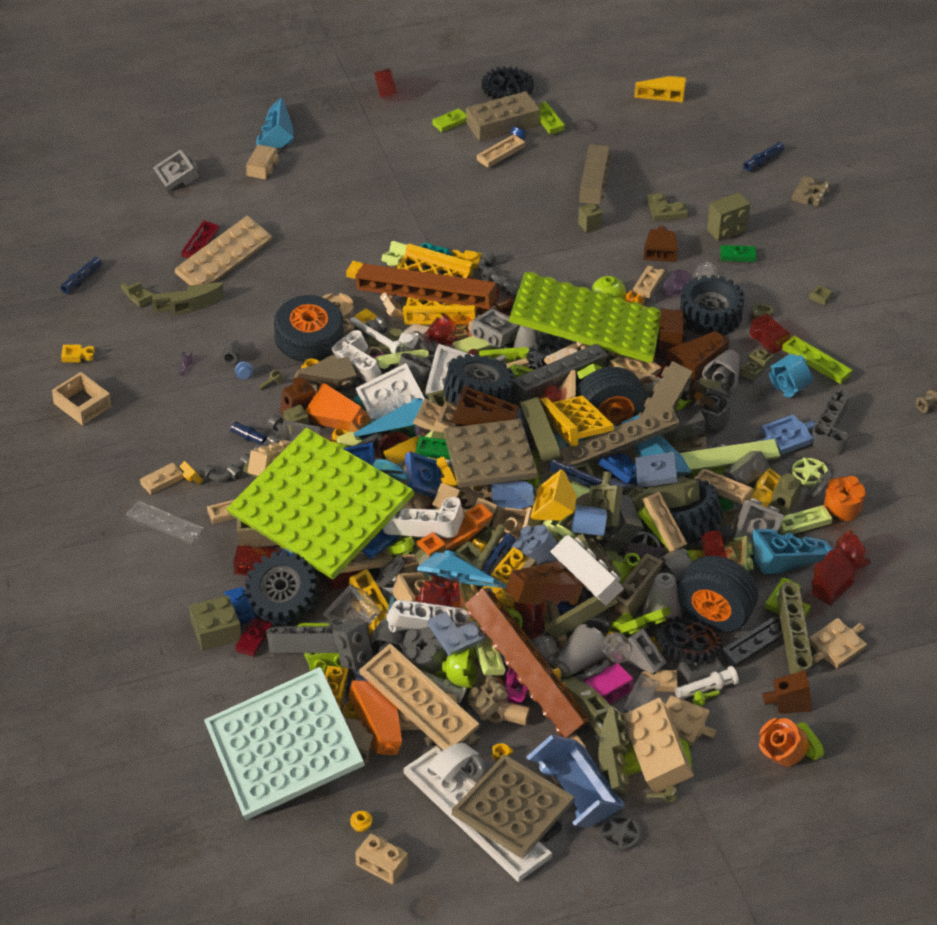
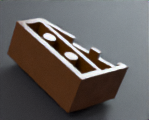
(671, 330)
(698, 352)
(480, 408)
(545, 583)

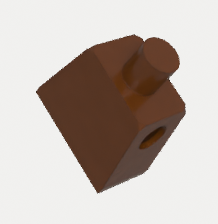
(661, 245)
(297, 394)
(790, 694)

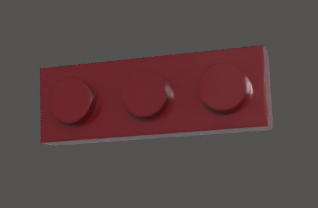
(203, 236)

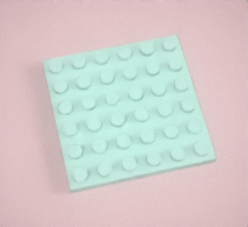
(283, 743)

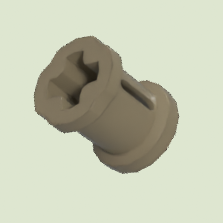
(927, 401)

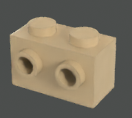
(382, 858)

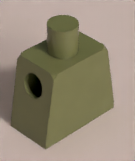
(788, 489)

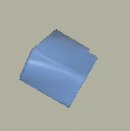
(509, 494)
(589, 520)

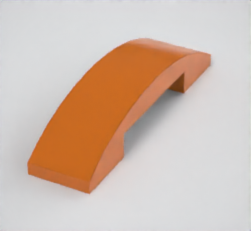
(474, 521)

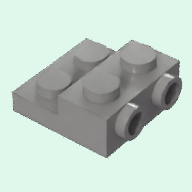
(176, 170)
(493, 328)
(755, 516)

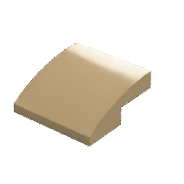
(434, 416)

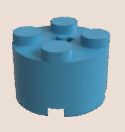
(790, 375)

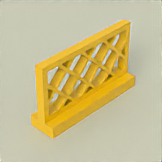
(436, 260)
(425, 314)
(558, 419)

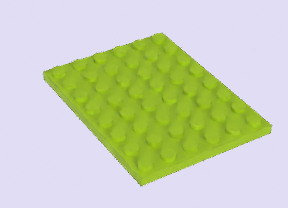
(586, 316)
(320, 502)

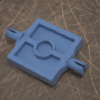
(788, 433)

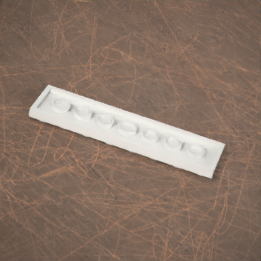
(449, 794)

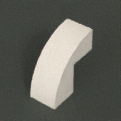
(451, 760)

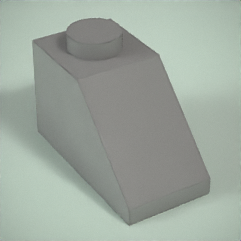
(645, 653)

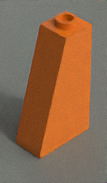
(336, 411)
(377, 716)

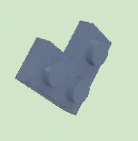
(454, 638)

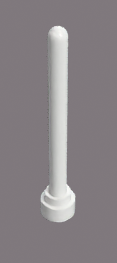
(395, 346)

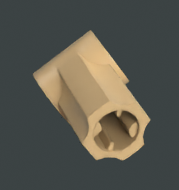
(510, 712)

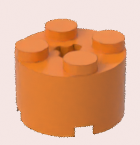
(844, 498)
(783, 742)

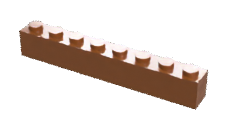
(426, 286)
(527, 662)

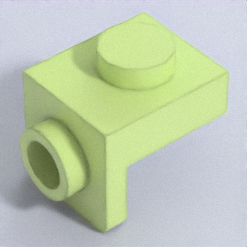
(395, 255)

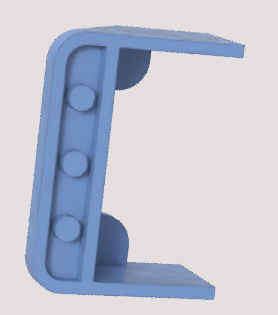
(578, 776)

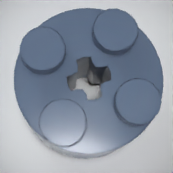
(536, 543)

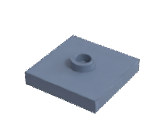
(656, 469)

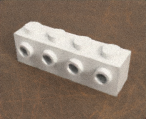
(587, 569)

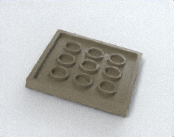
(490, 453)
(513, 806)

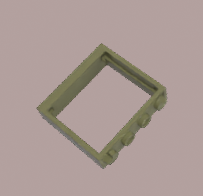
(580, 613)

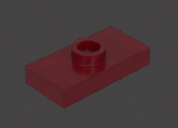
(253, 637)

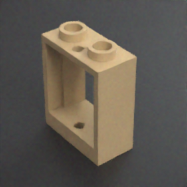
(87, 411)

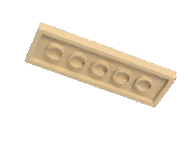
(224, 253)
(419, 698)

